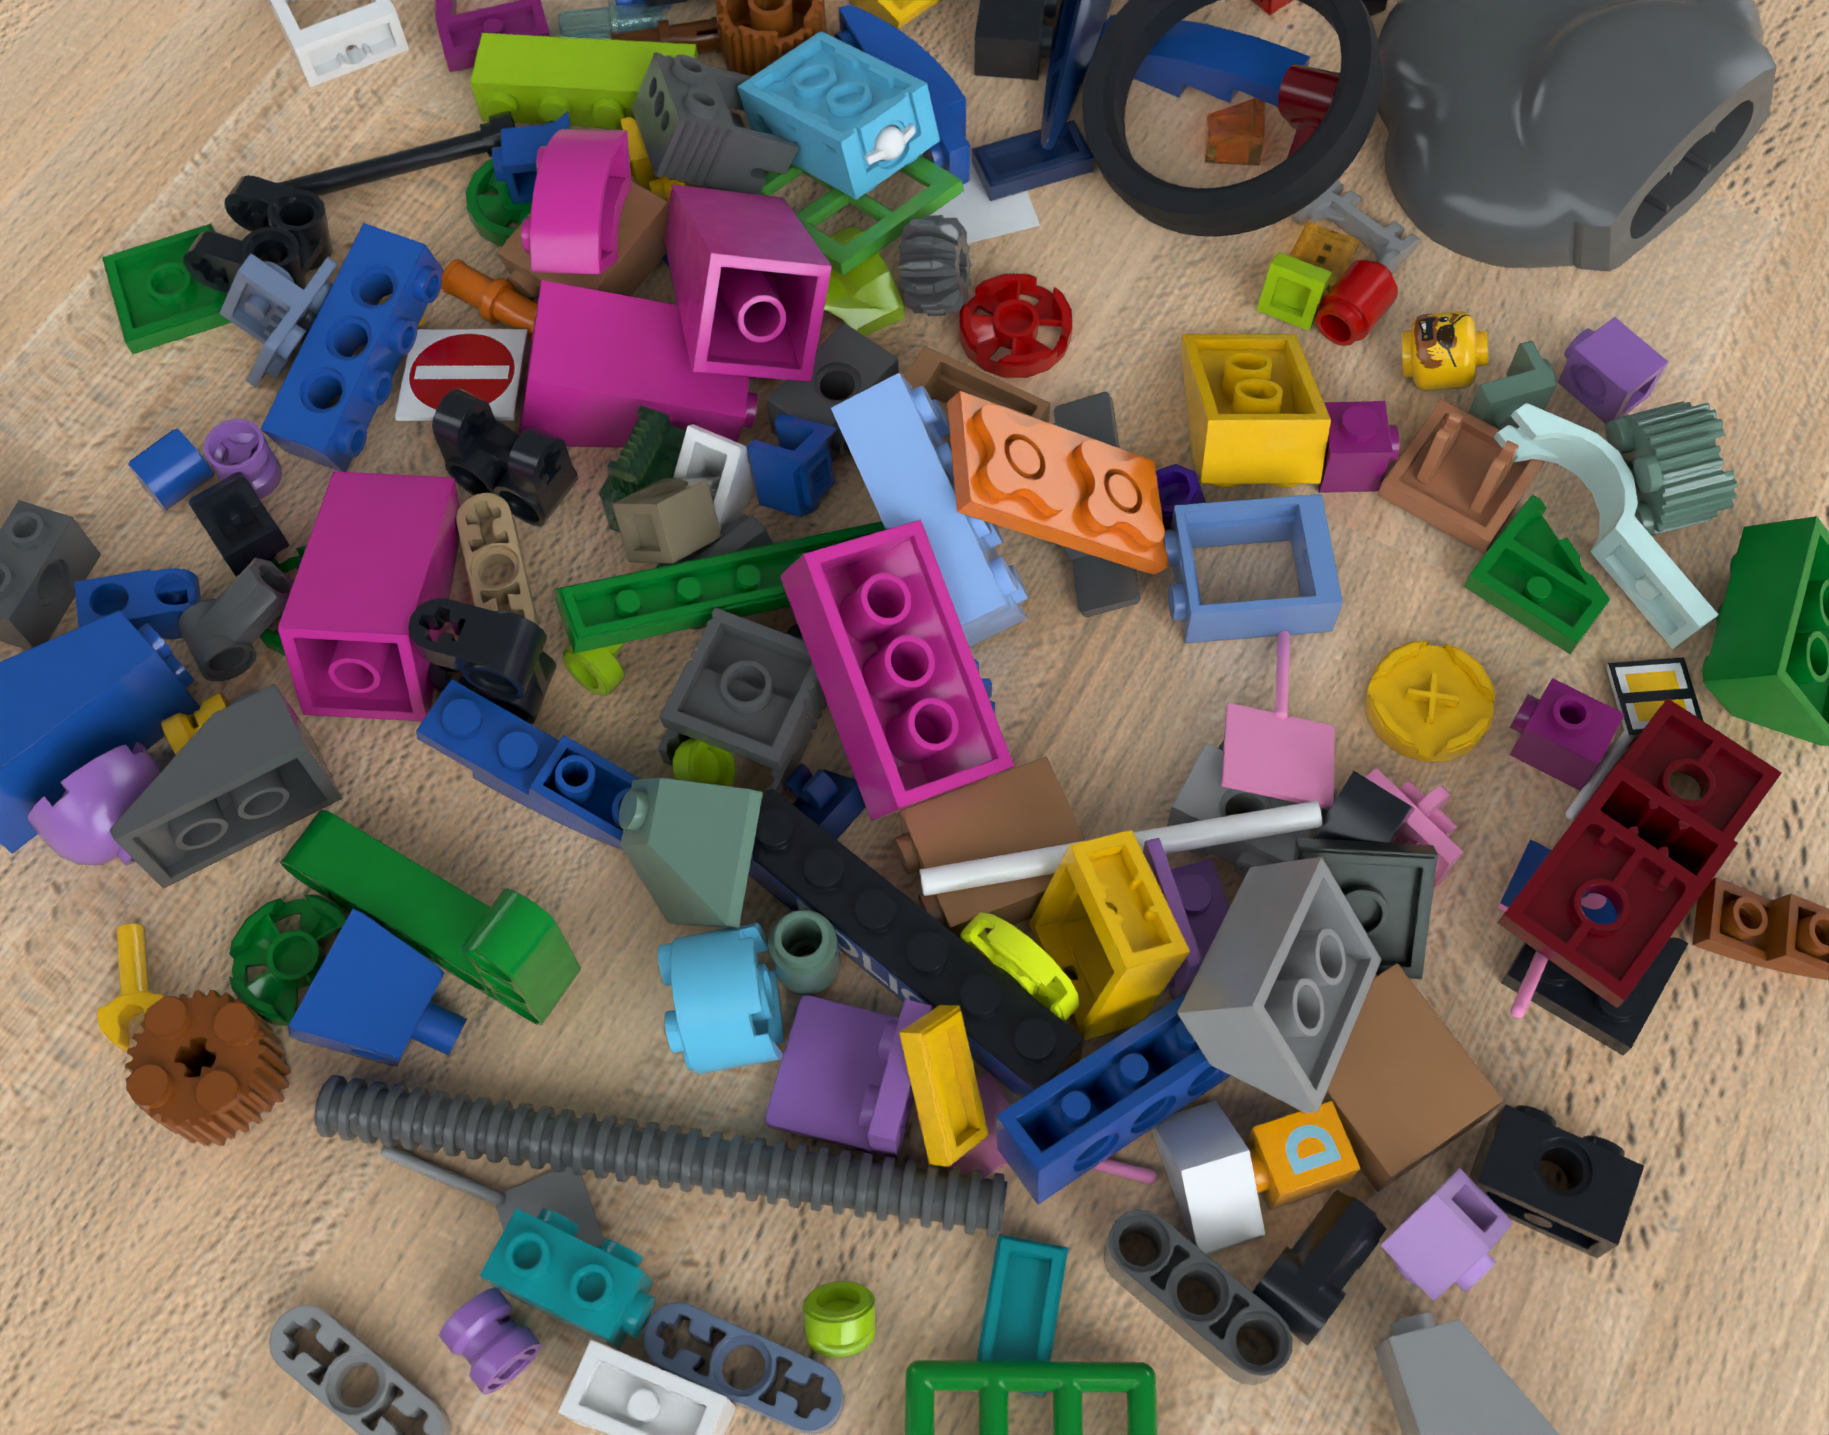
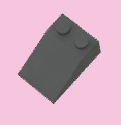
(227, 788)

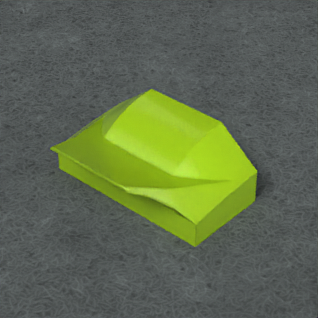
(865, 295)

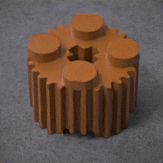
(765, 30)
(173, 1061)

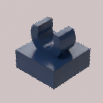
(826, 798)

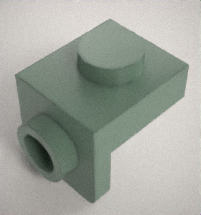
(1527, 381)

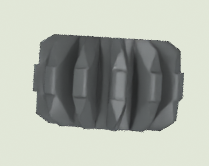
(934, 265)

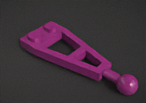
(462, 32)

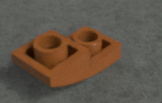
(1763, 932)

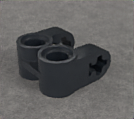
(285, 229)
(489, 457)
(494, 650)

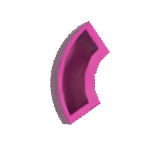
(578, 202)

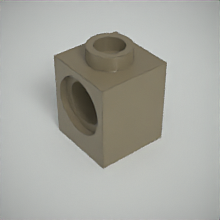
(667, 520)

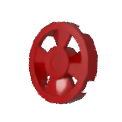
(1014, 326)

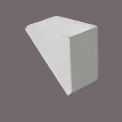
(724, 466)
(1210, 1177)

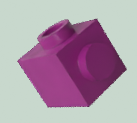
(1358, 447)
(1564, 733)

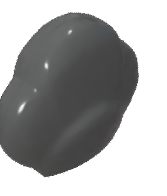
(1565, 120)

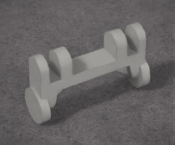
(1343, 211)

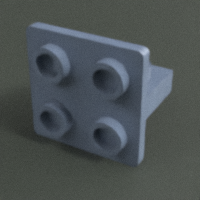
(275, 310)

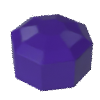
(1177, 487)

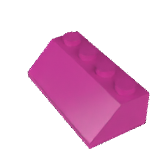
(895, 668)

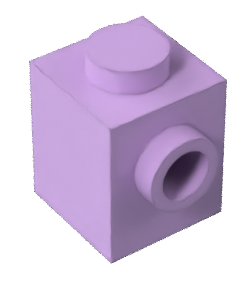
(1448, 1237)

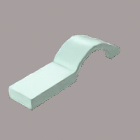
(1623, 543)

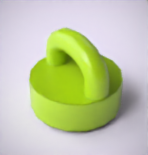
(596, 668)
(703, 764)
(839, 1319)

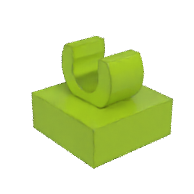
(1293, 291)

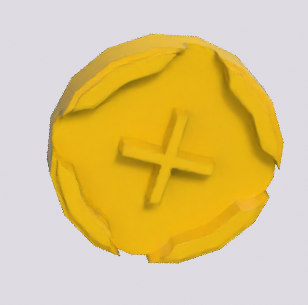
(1430, 701)

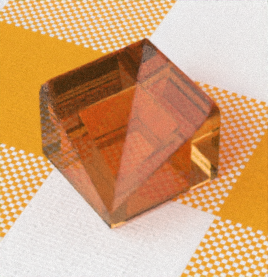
(1236, 134)

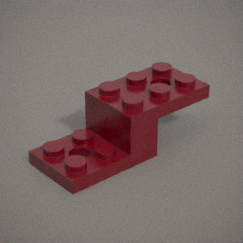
(1640, 852)

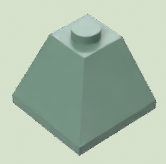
(691, 847)

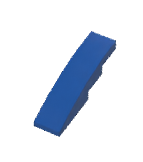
(1216, 62)

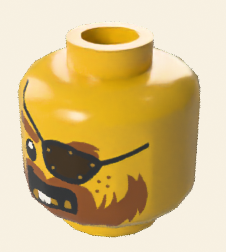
(1443, 351)

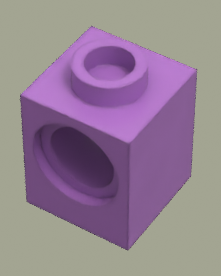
(1611, 370)

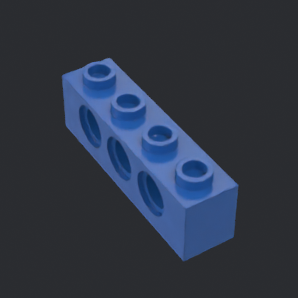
(349, 318)
(1104, 1102)

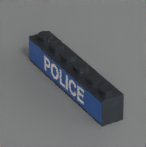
(909, 948)

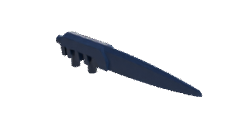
(1073, 45)

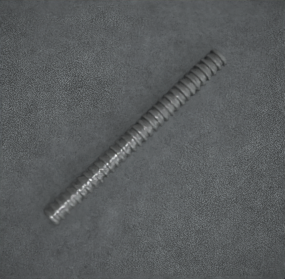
(658, 1154)

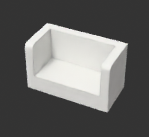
(635, 1398)

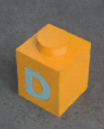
(1301, 1156)

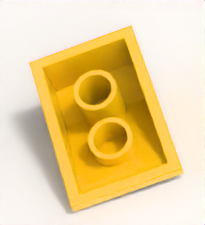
(1253, 410)

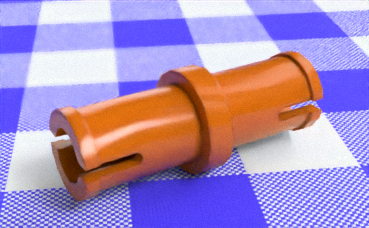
(493, 298)

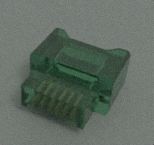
(645, 458)

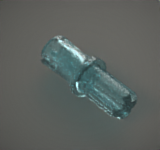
(599, 22)

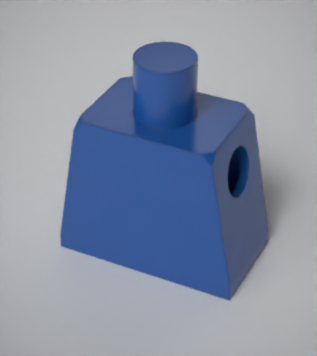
(374, 998)

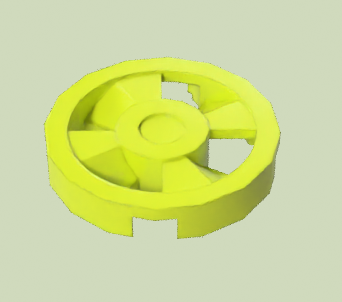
(1023, 963)

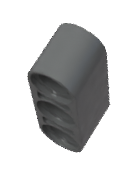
(1233, 1308)

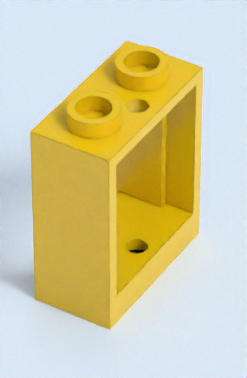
(1110, 929)

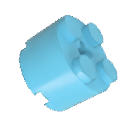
(722, 999)

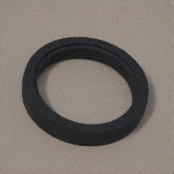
(1254, 201)

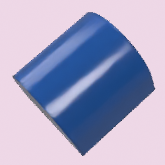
(170, 469)

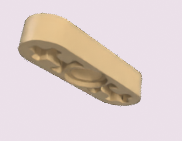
(507, 550)

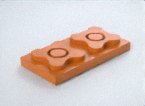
(1055, 484)

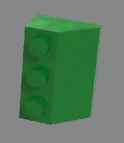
(1774, 631)

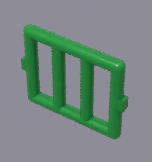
(997, 1378)

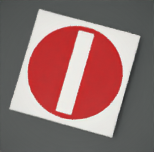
(467, 359)

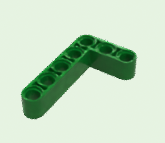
(501, 950)

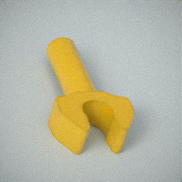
(134, 987)

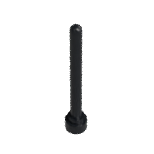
(406, 160)

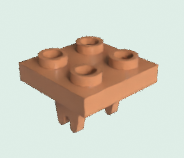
(1460, 477)

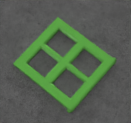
(940, 190)

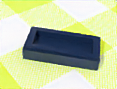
(1024, 164)

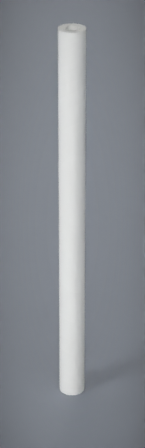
(1173, 839)

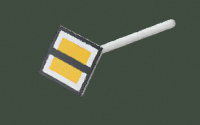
(1639, 693)

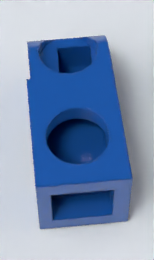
(141, 597)

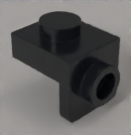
(238, 522)

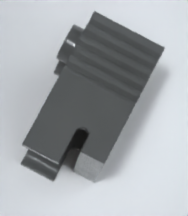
(694, 135)
(746, 695)

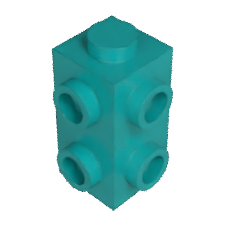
(570, 1279)

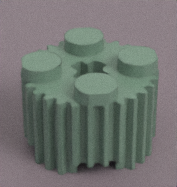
(1674, 464)

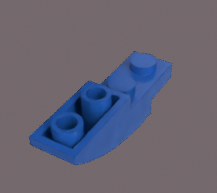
(900, 51)
(528, 764)

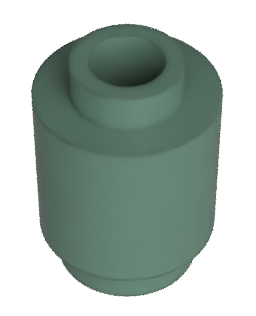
(803, 934)

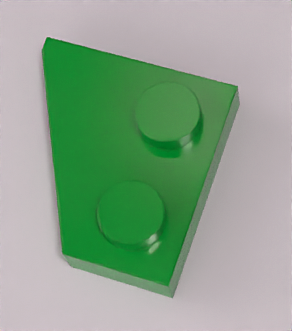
(1539, 580)

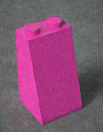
(745, 283)
(608, 355)
(367, 567)

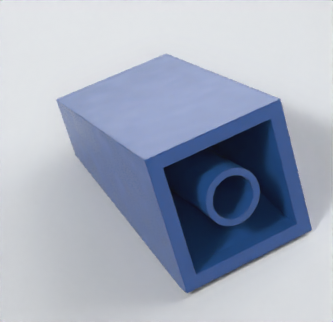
(76, 703)

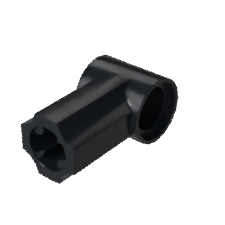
(1310, 1277)

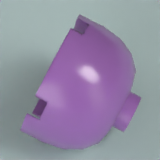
(92, 804)

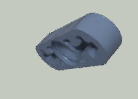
(703, 1328)

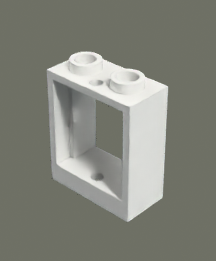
(323, 46)

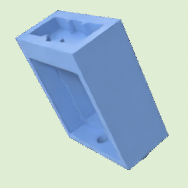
(1247, 522)

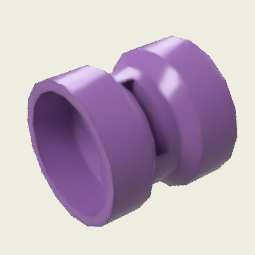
(242, 448)
(490, 1341)

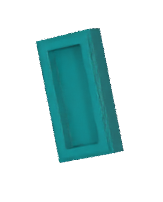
(1022, 1301)

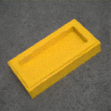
(944, 1084)

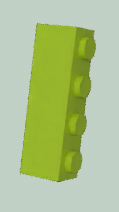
(553, 75)

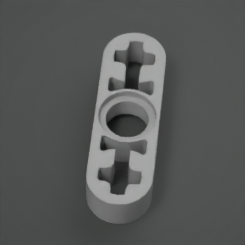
(334, 1337)

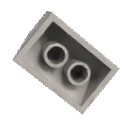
(1282, 982)

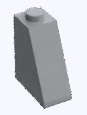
(1451, 1384)

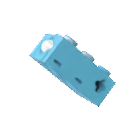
(844, 110)

